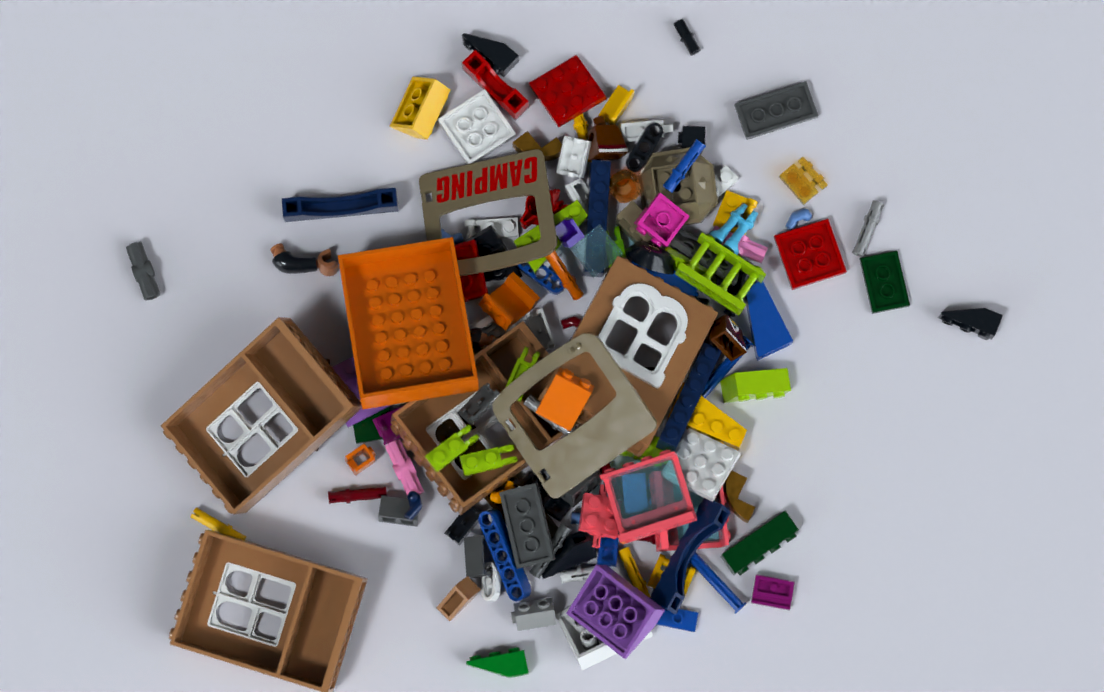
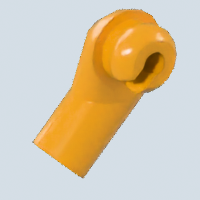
(495, 496)

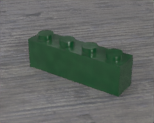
(759, 543)

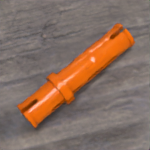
(567, 279)

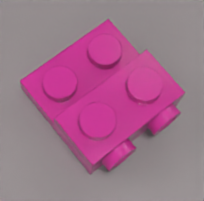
(661, 220)

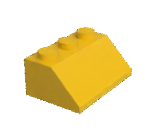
(420, 107)

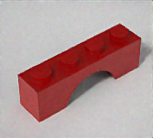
(507, 97)

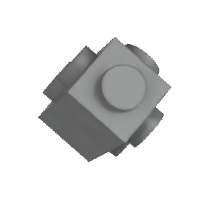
(534, 614)

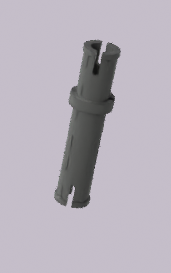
(557, 540)

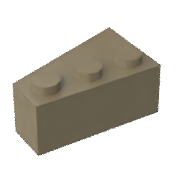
(626, 220)

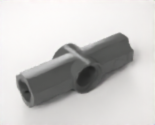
(143, 271)

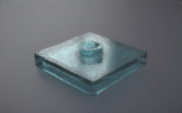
(596, 251)

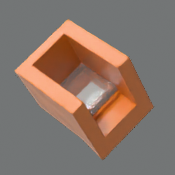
(360, 459)

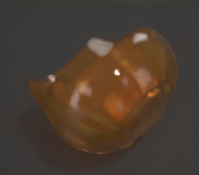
(625, 186)

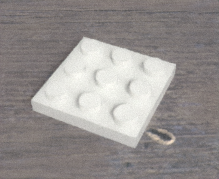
(477, 127)
(705, 463)

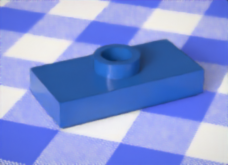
(608, 552)
(682, 620)

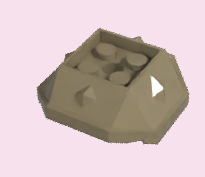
(697, 190)

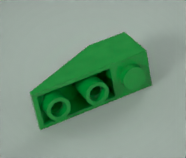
(507, 665)

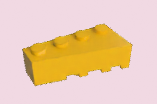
(714, 423)

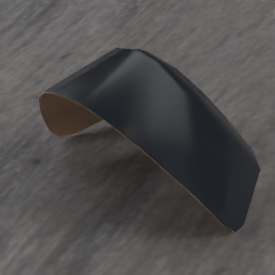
(656, 261)

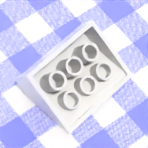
(585, 645)

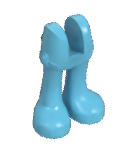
(735, 219)

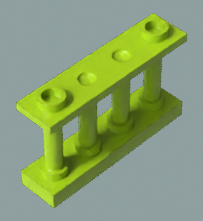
(719, 292)

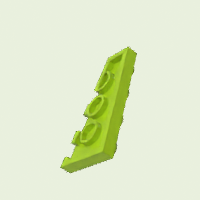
(572, 211)

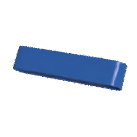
(497, 547)

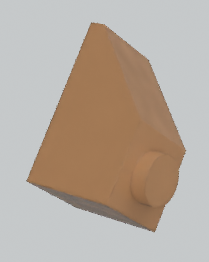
(458, 598)

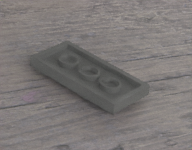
(776, 110)
(527, 525)

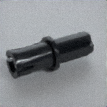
(686, 37)

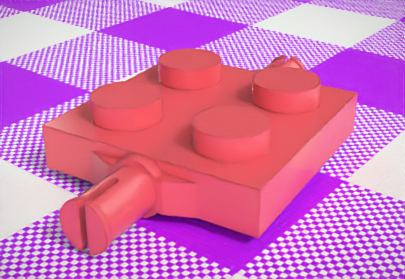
(598, 517)

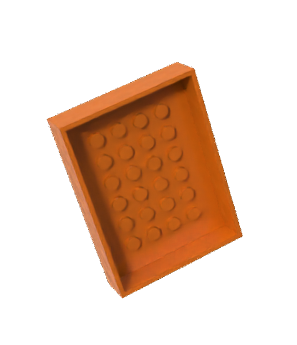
(408, 323)

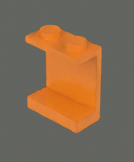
(509, 301)
(565, 398)

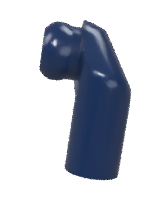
(415, 505)

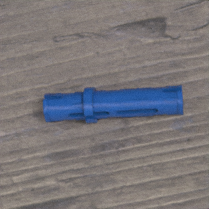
(687, 161)

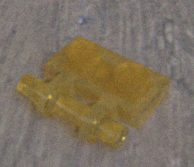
(799, 184)

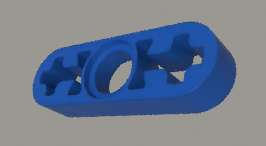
(548, 286)

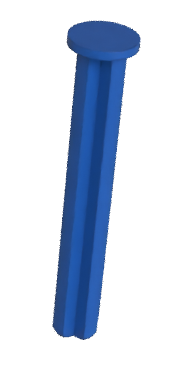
(721, 371)
(717, 583)

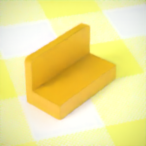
(616, 105)

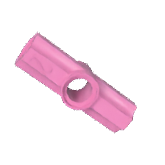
(748, 248)
(404, 467)

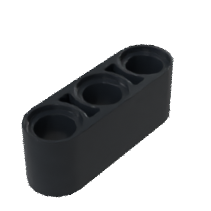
(643, 156)

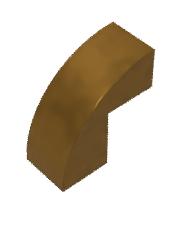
(527, 142)
(733, 487)

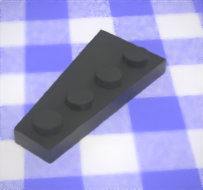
(688, 245)

